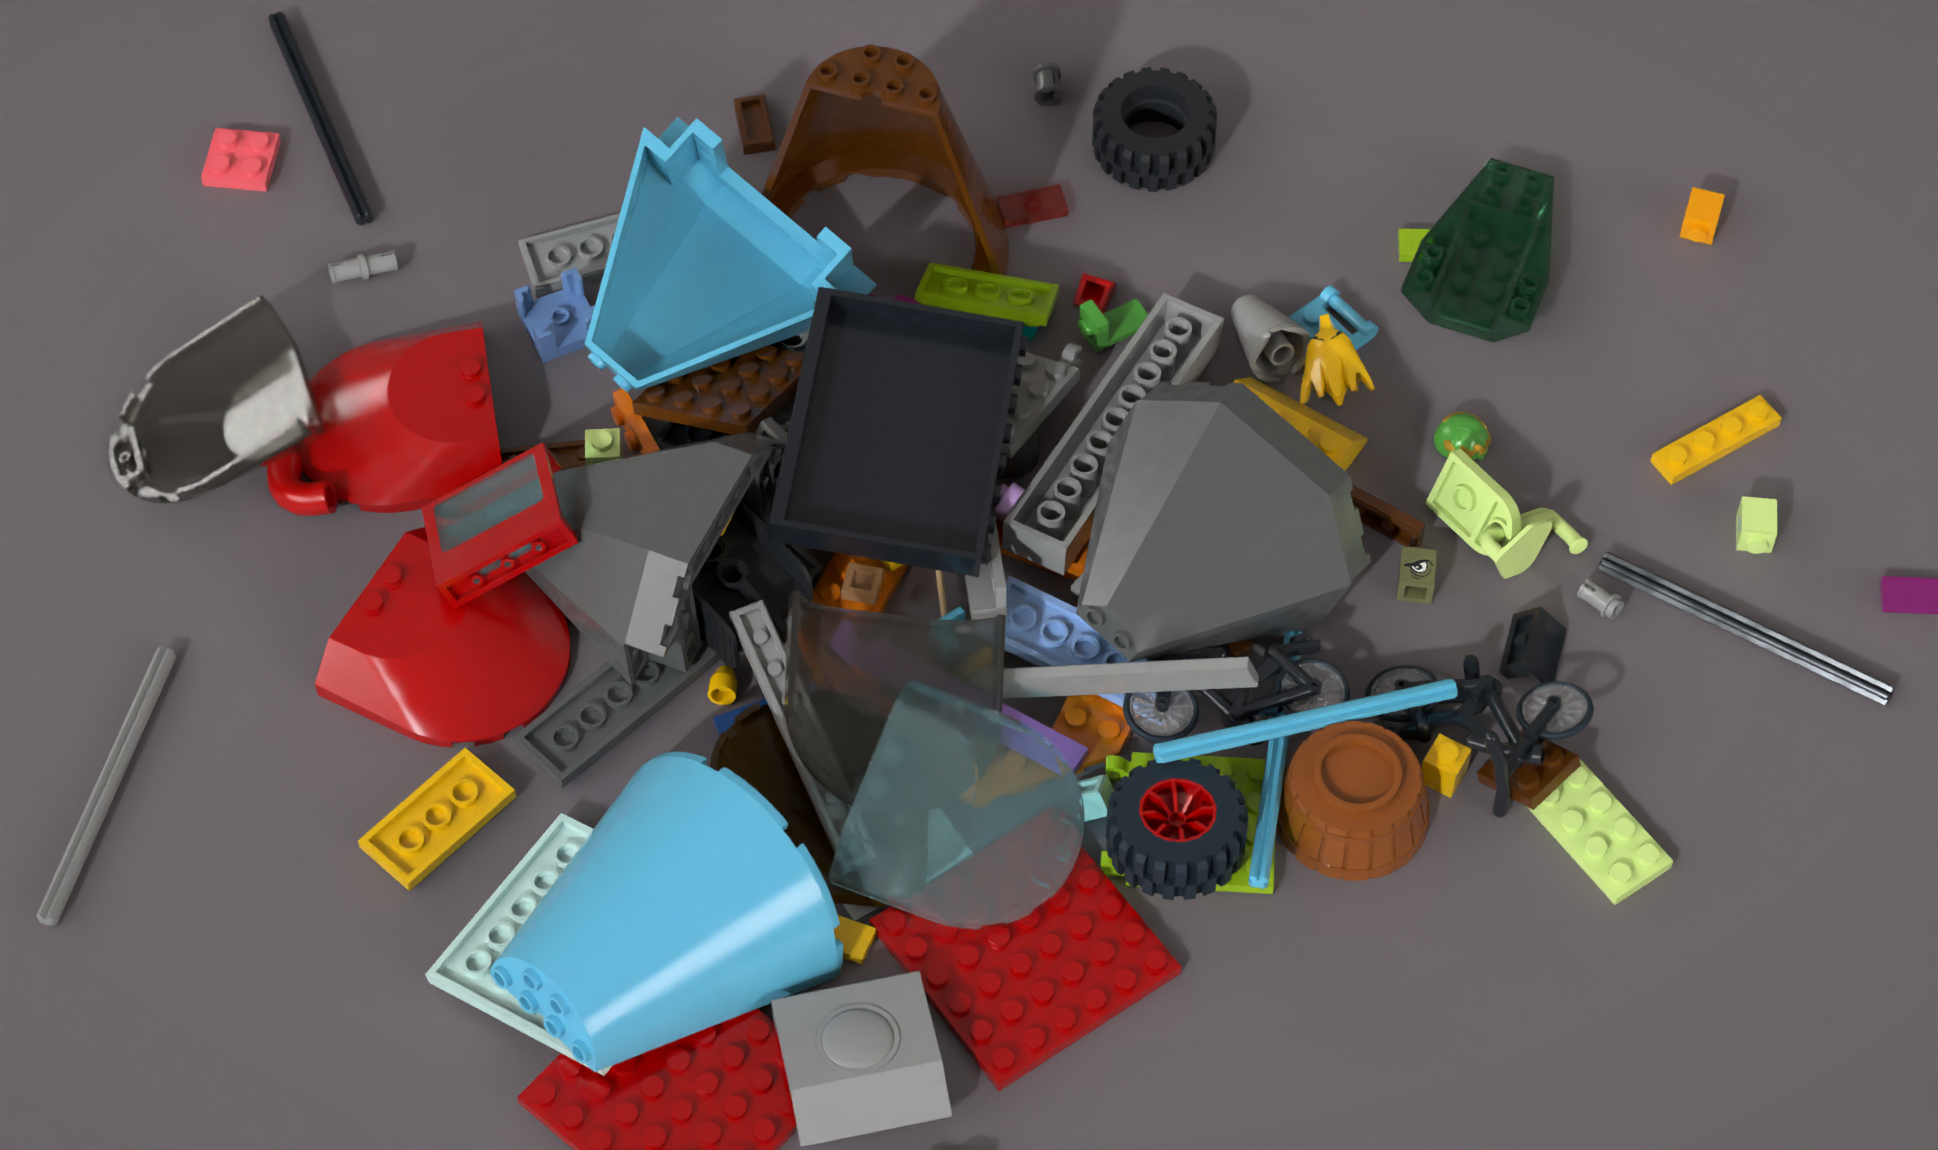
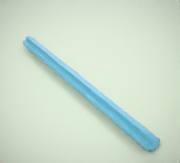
(1304, 721)
(1269, 803)

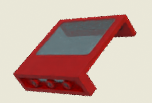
(497, 526)

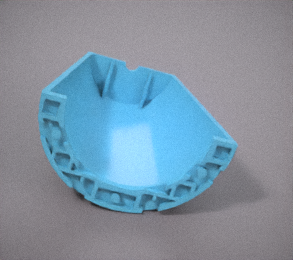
(672, 917)

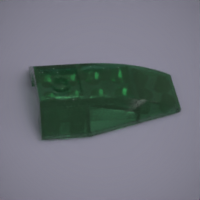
(1487, 255)

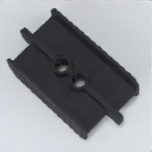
(763, 573)

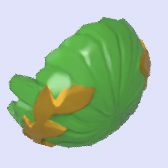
(1462, 432)

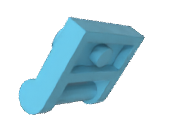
(1310, 315)

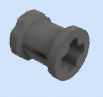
(1048, 89)

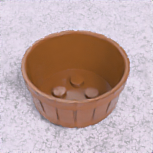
(1353, 802)

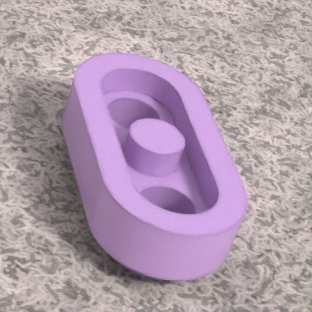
(1008, 499)

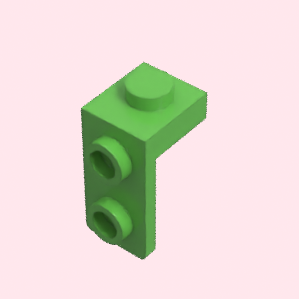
(1111, 327)

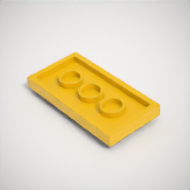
(437, 819)

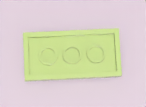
(1602, 835)

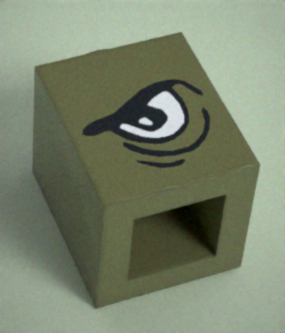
(1416, 575)

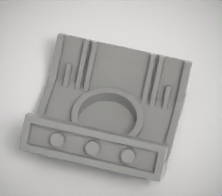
(861, 1058)

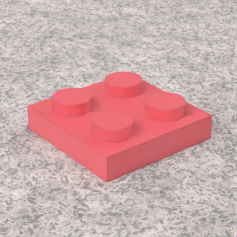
(241, 159)

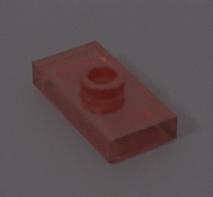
(1032, 206)

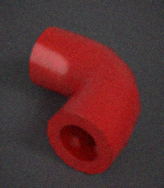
(296, 495)

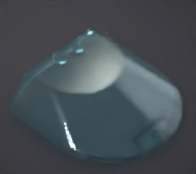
(960, 814)

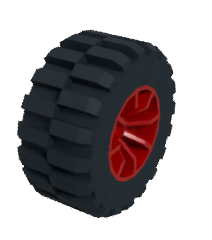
(1176, 828)

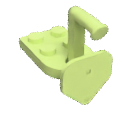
(1490, 518)

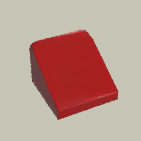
(1095, 289)

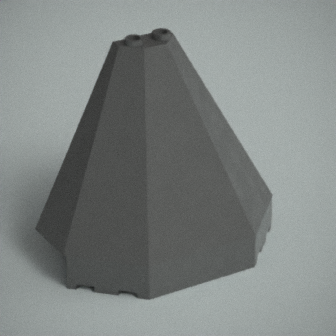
(1215, 526)
(644, 538)

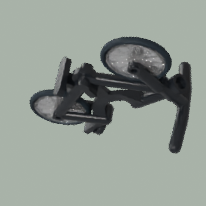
(1298, 688)
(1544, 712)

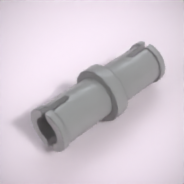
(362, 266)

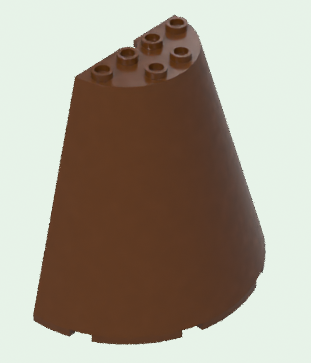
(884, 117)

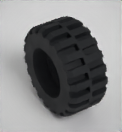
(1161, 98)

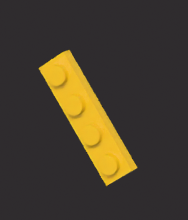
(1715, 439)

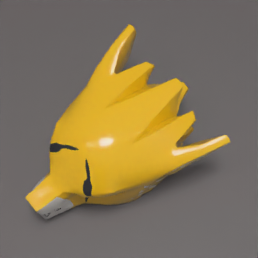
(1332, 365)

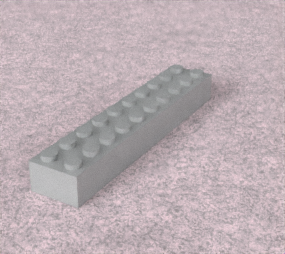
(1060, 503)

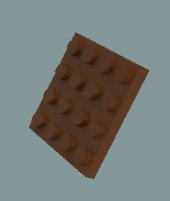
(726, 395)

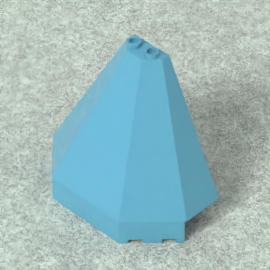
(704, 265)

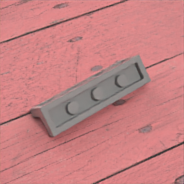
(988, 591)

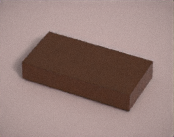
(754, 124)

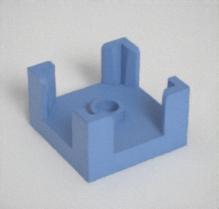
(558, 320)

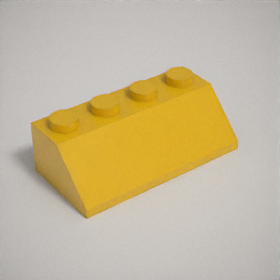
(1329, 436)

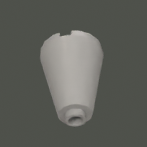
(1269, 338)

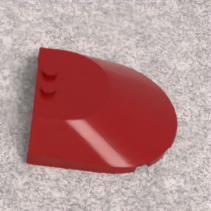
(405, 419)
(443, 669)

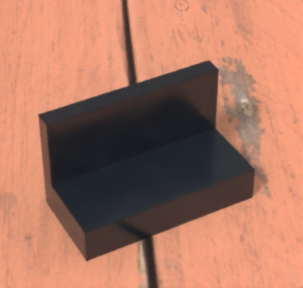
(1533, 645)

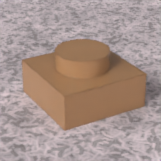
(862, 583)

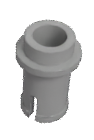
(1598, 597)

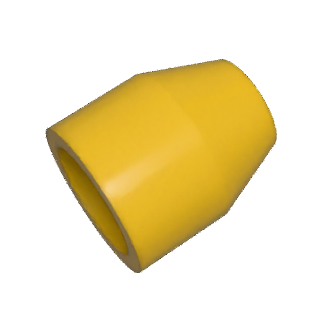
(723, 686)

